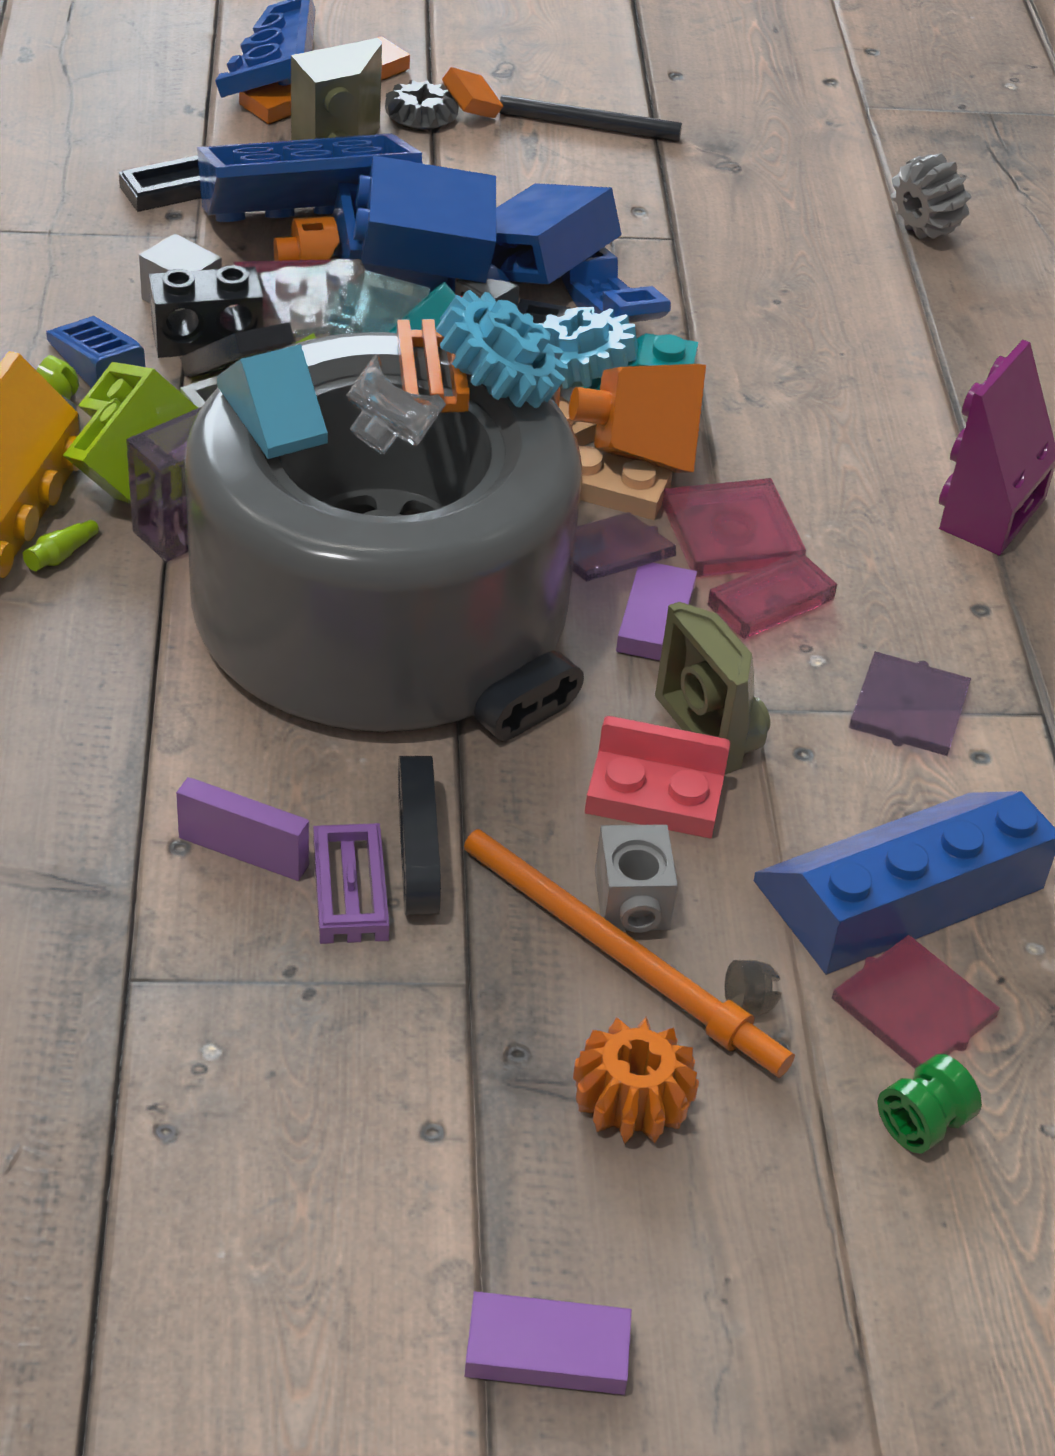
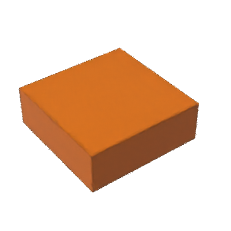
(472, 93)

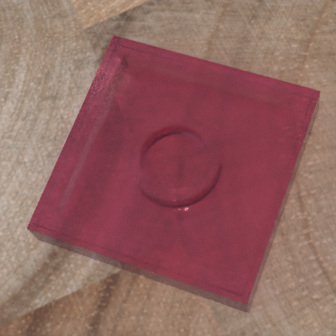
(731, 526)

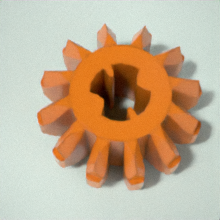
(635, 1079)

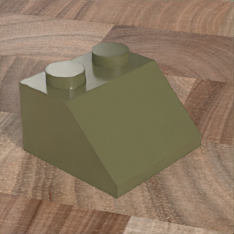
(336, 91)

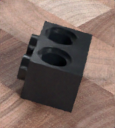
(206, 304)

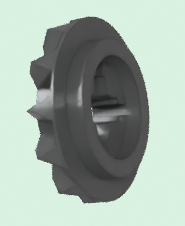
(436, 105)

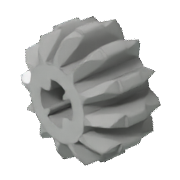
(930, 196)

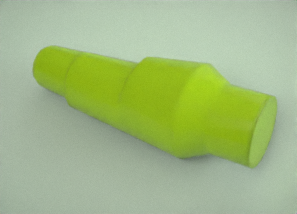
(59, 545)

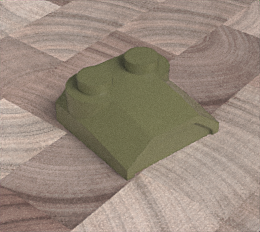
(710, 681)

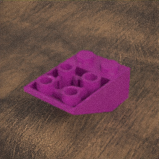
(1000, 456)

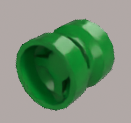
(923, 1107)

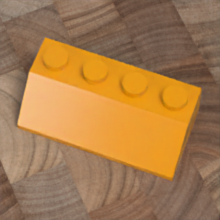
(34, 435)

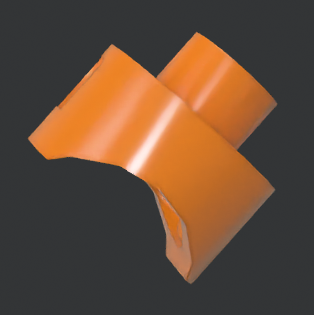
(308, 240)

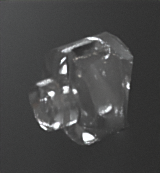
(389, 411)

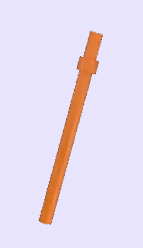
(724, 1021)

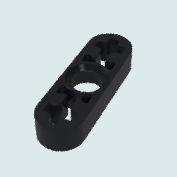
(419, 836)

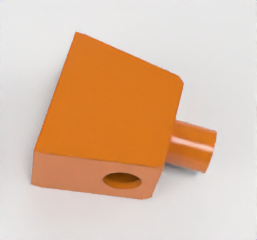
(645, 413)

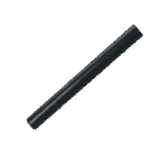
(591, 118)

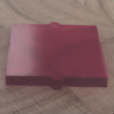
(915, 1003)

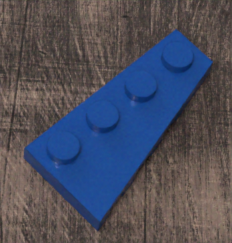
(266, 57)

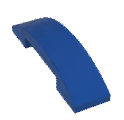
(597, 286)

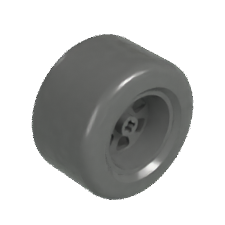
(378, 579)

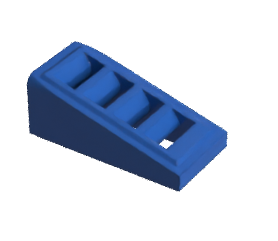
(93, 345)

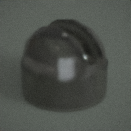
(750, 986)

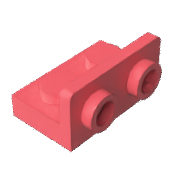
(658, 776)

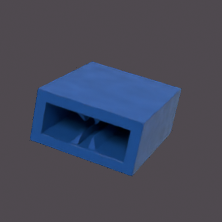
(427, 219)
(553, 230)

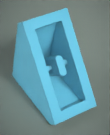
(275, 400)

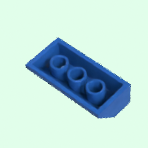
(911, 876)

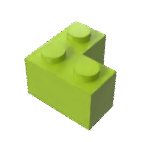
(120, 406)

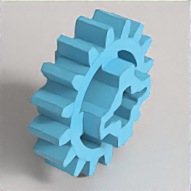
(591, 343)
(501, 349)

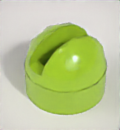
(59, 375)

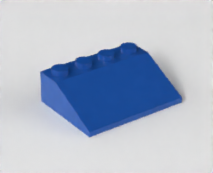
(289, 173)

